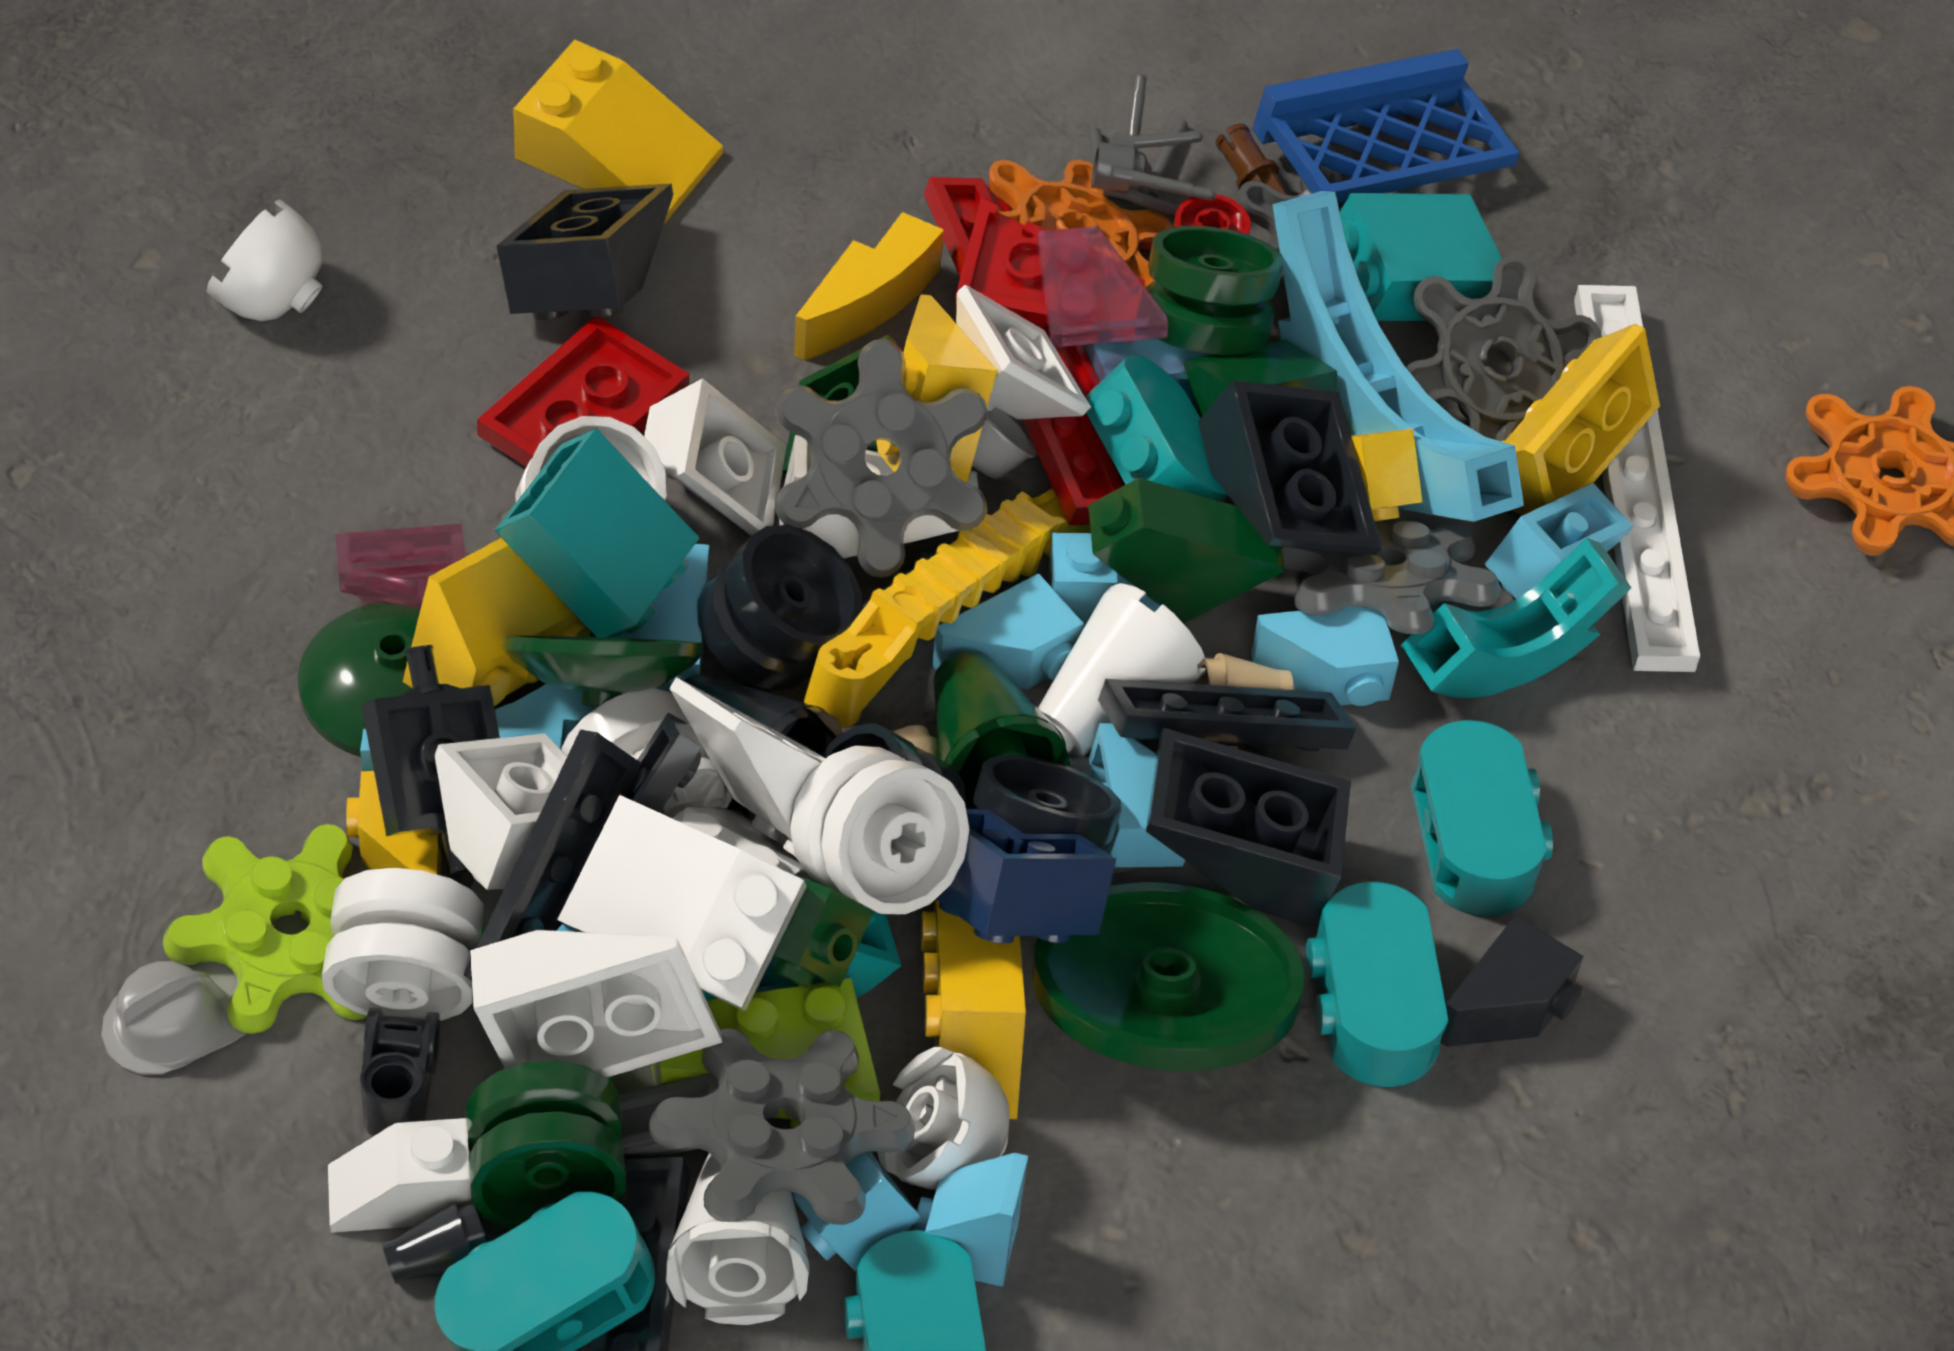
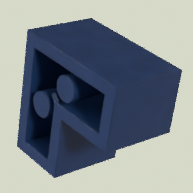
(1028, 883)

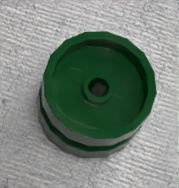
(1214, 288)
(542, 1137)

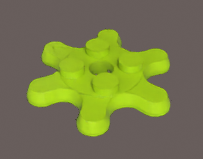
(241, 934)

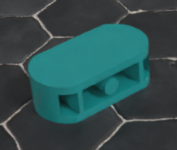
(1151, 428)
(1480, 818)
(1378, 984)
(548, 1280)
(915, 1297)

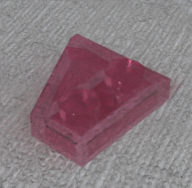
(1093, 291)
(396, 562)

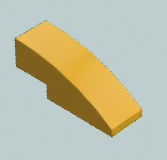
(869, 286)

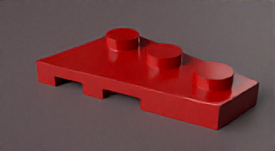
(1006, 264)

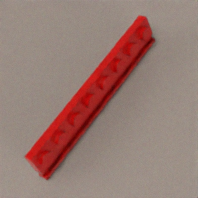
(1066, 445)

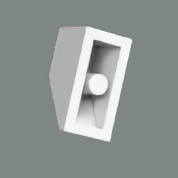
(400, 1176)

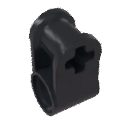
(397, 1062)

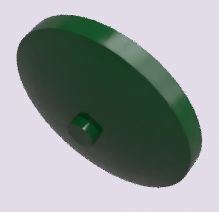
(1173, 980)

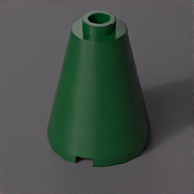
(987, 717)

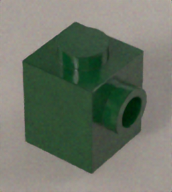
(821, 937)

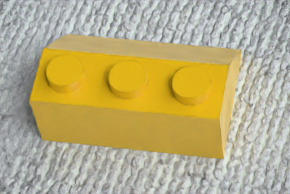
(1585, 418)
(477, 604)

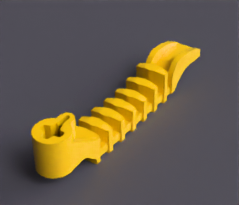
(886, 631)

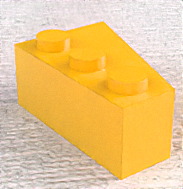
(975, 997)

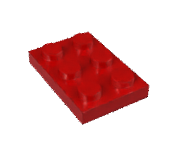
(589, 375)

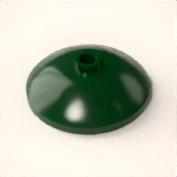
(602, 665)
(351, 666)

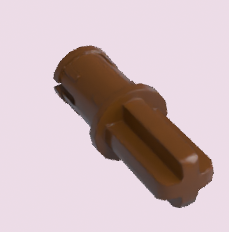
(1248, 159)

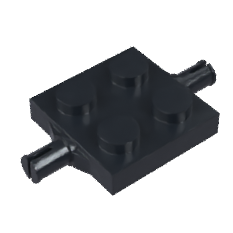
(404, 740)

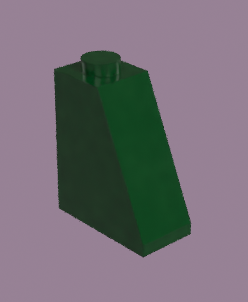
(1180, 546)

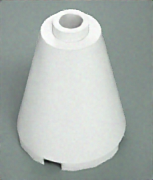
(1117, 643)
(742, 1267)

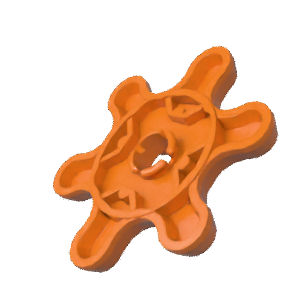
(1077, 205)
(1852, 467)

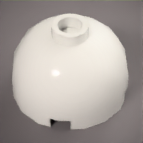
(271, 267)
(956, 1116)

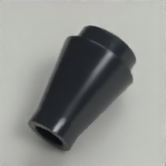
(435, 1243)

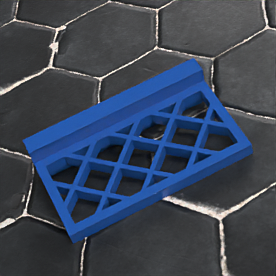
(1373, 99)

